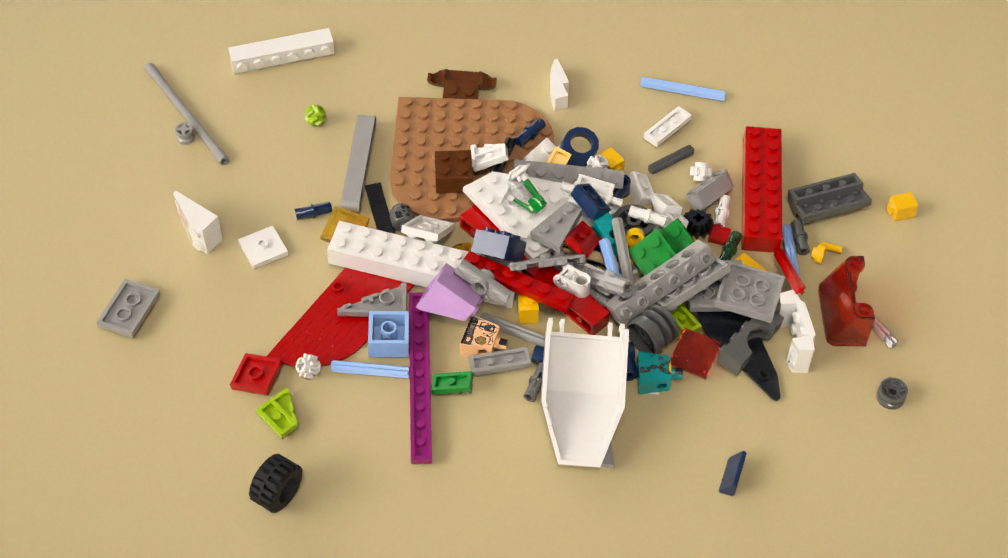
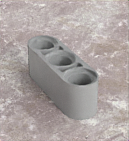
(710, 190)

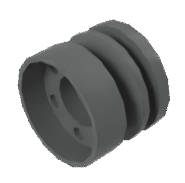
(653, 329)

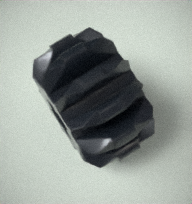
(699, 223)

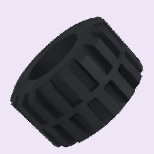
(275, 483)

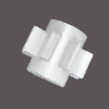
(598, 162)
(700, 171)
(308, 366)

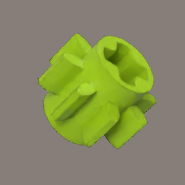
(315, 115)

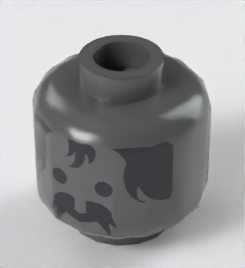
(400, 215)

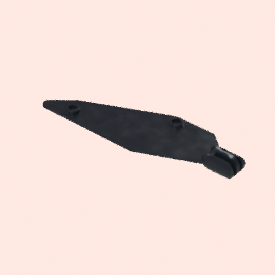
(760, 369)

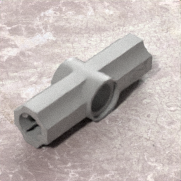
(483, 282)
(609, 282)

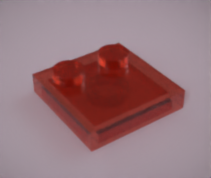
(695, 353)

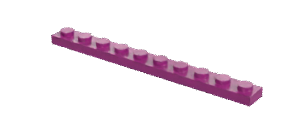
(419, 383)

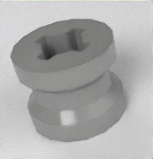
(184, 133)

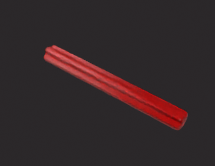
(789, 271)

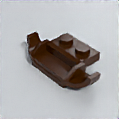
(461, 83)

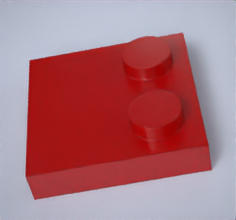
(256, 374)

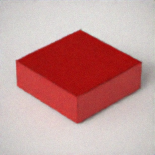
(719, 234)

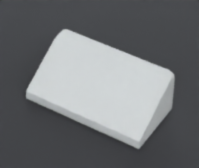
(640, 188)

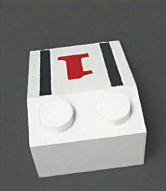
(199, 223)

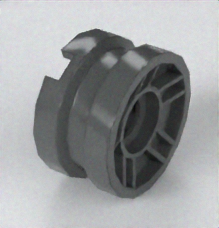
(892, 393)

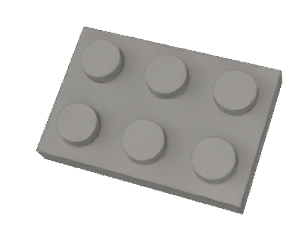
(128, 308)

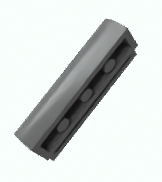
(828, 198)

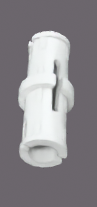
(722, 211)
(647, 216)

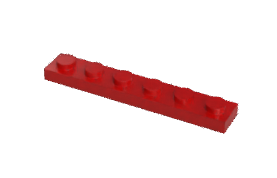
(524, 284)

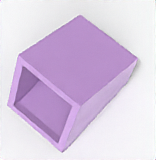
(450, 296)

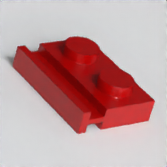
(583, 239)

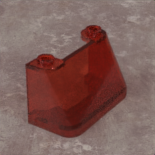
(844, 319)

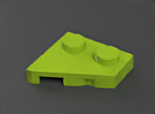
(279, 414)

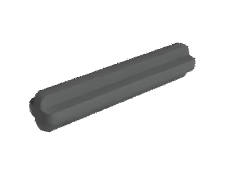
(671, 159)

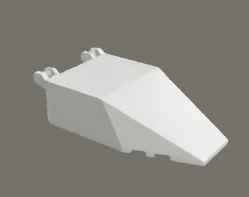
(583, 392)

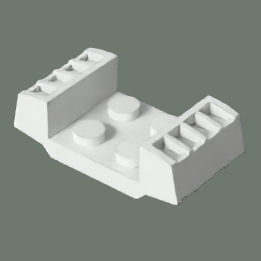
(798, 318)

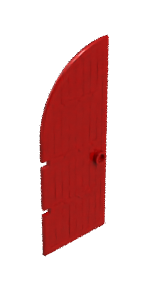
(325, 333)

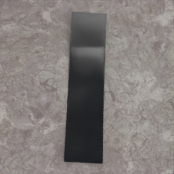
(379, 207)

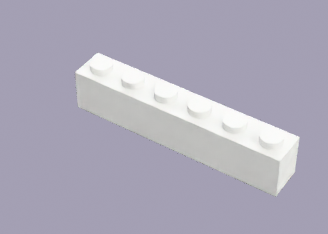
(281, 50)

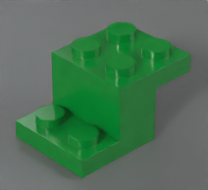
(660, 246)

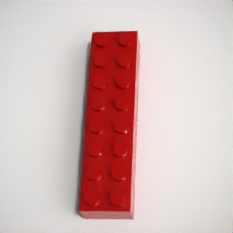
(762, 189)

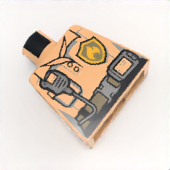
(481, 338)

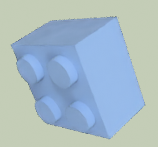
(388, 334)

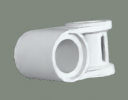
(573, 281)

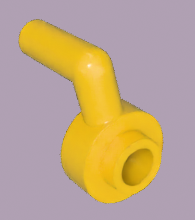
(631, 241)
(819, 252)

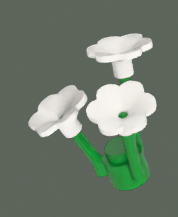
(536, 202)

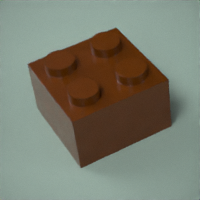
(453, 170)

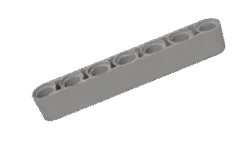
(358, 163)

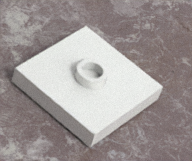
(263, 247)

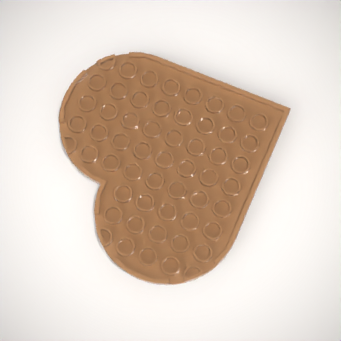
(452, 125)

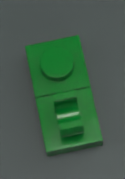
(452, 383)

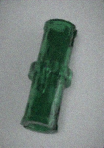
(730, 247)

